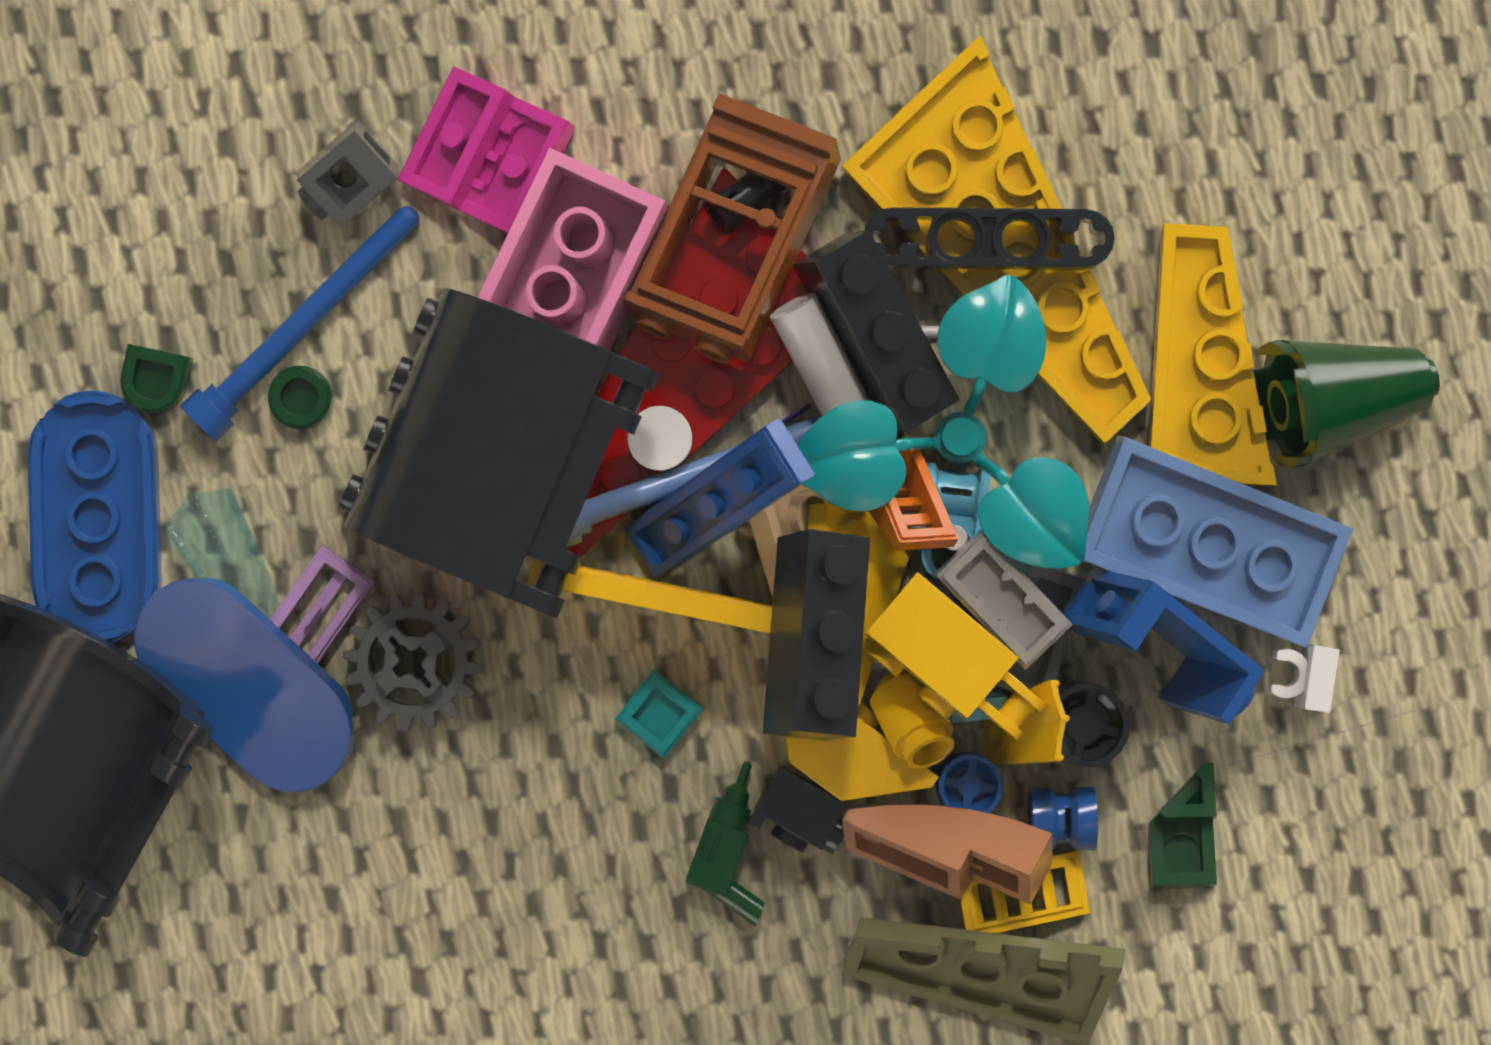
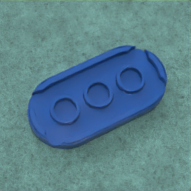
(94, 513)
(256, 685)

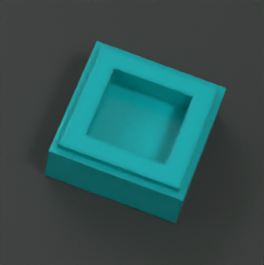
(659, 713)

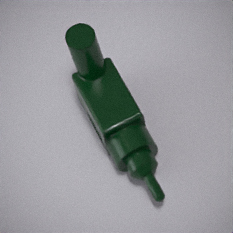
(722, 849)

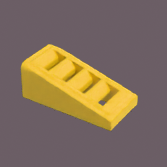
(1003, 921)

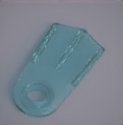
(220, 544)

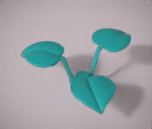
(999, 341)

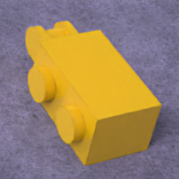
(949, 656)

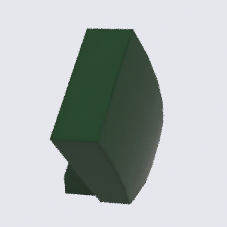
(1184, 836)

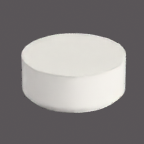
(661, 439)

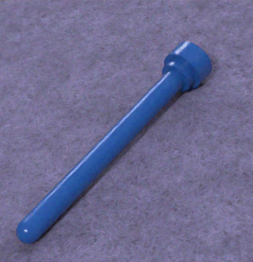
(216, 406)

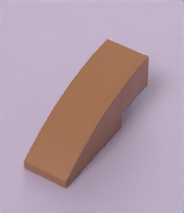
(952, 847)

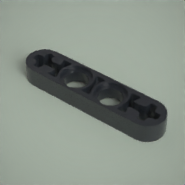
(987, 229)

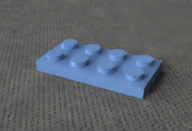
(1213, 541)

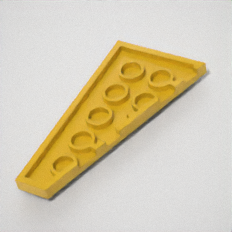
(968, 150)

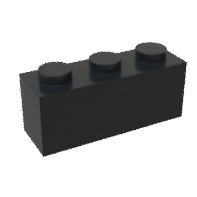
(877, 328)
(816, 635)

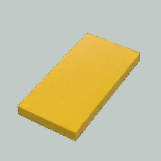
(664, 597)

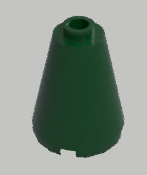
(1338, 394)

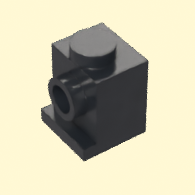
(800, 812)

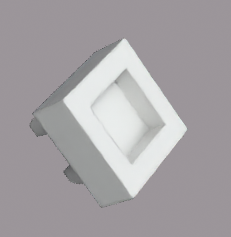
(1313, 677)

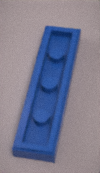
(719, 499)

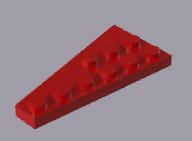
(706, 392)

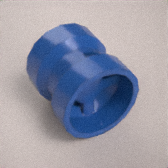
(976, 789)
(1048, 813)

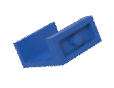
(1122, 609)

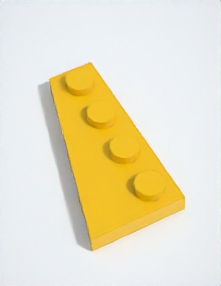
(1202, 363)

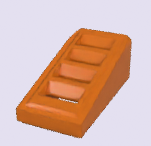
(924, 499)

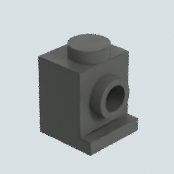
(342, 201)

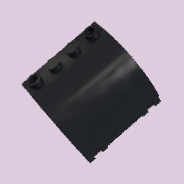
(492, 447)
(83, 765)

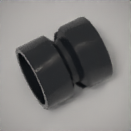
(1096, 724)

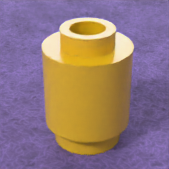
(909, 723)

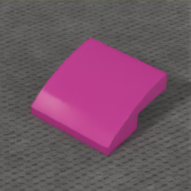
(482, 149)

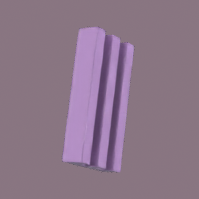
(344, 571)

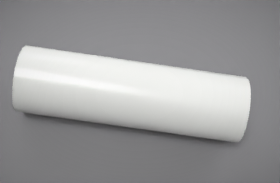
(818, 353)

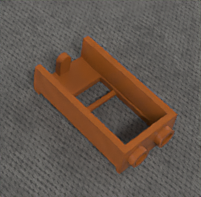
(766, 148)

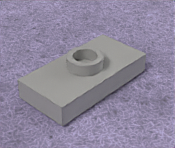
(1002, 599)

